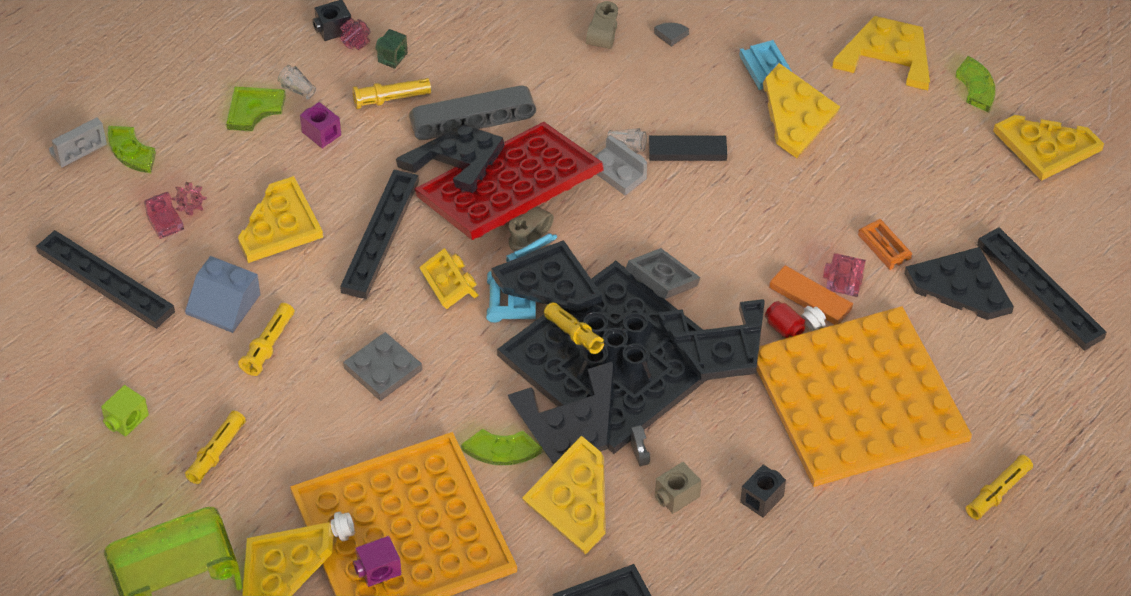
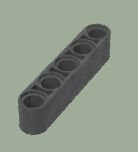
(475, 111)

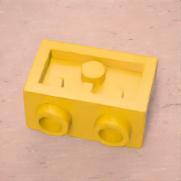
(447, 278)

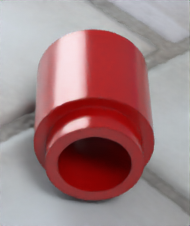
(784, 320)

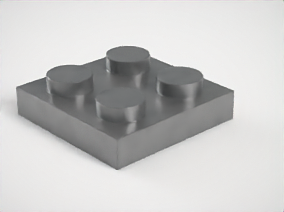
(662, 273)
(382, 366)

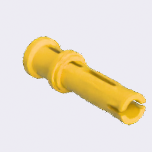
(379, 93)
(261, 347)

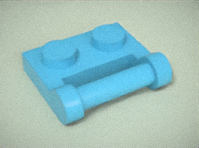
(517, 307)

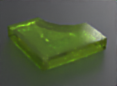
(252, 105)

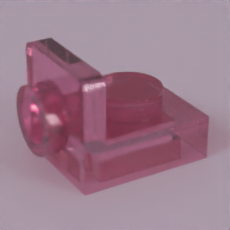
(163, 215)

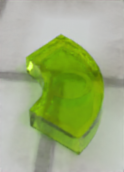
(979, 83)
(129, 150)
(501, 449)

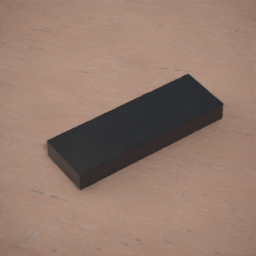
(687, 148)

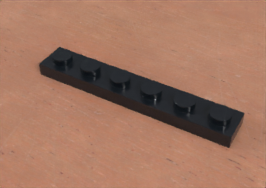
(379, 234)
(105, 279)
(1042, 288)

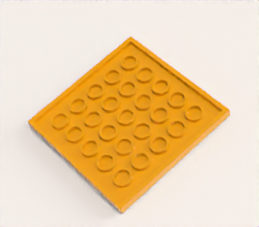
(859, 396)
(428, 509)

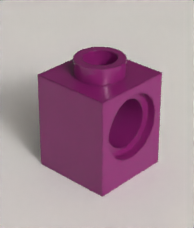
(320, 124)
(377, 561)

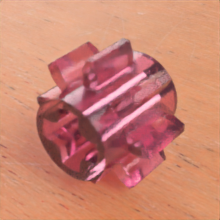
(355, 34)
(182, 200)

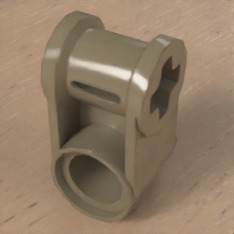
(603, 25)
(529, 227)

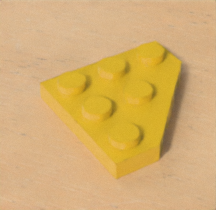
(796, 110)
(1047, 145)
(279, 222)
(573, 495)
(285, 559)

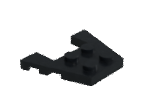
(462, 148)
(722, 350)
(564, 425)

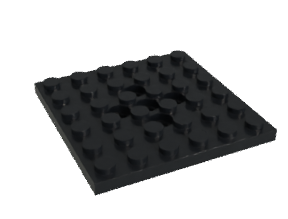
(648, 366)

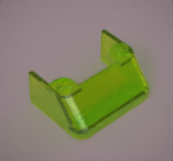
(172, 554)

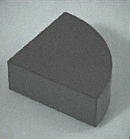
(671, 32)
(637, 439)

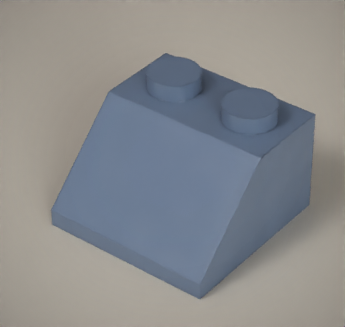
(222, 294)

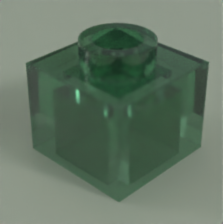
(391, 48)

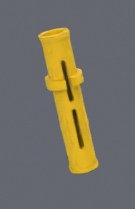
(579, 332)
(209, 455)
(980, 505)

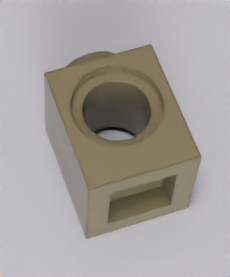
(681, 478)

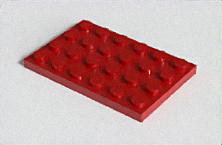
(524, 175)

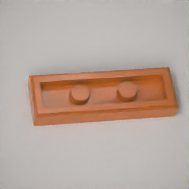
(809, 293)

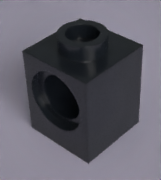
(330, 18)
(762, 500)

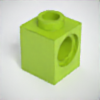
(124, 411)

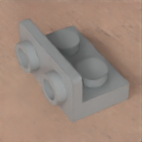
(78, 142)
(621, 166)

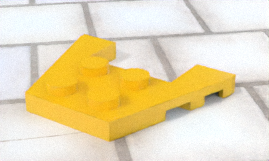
(889, 42)

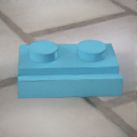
(762, 60)

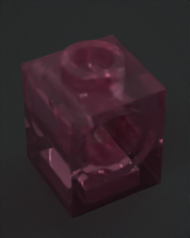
(844, 274)

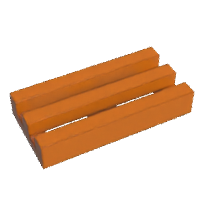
(881, 246)

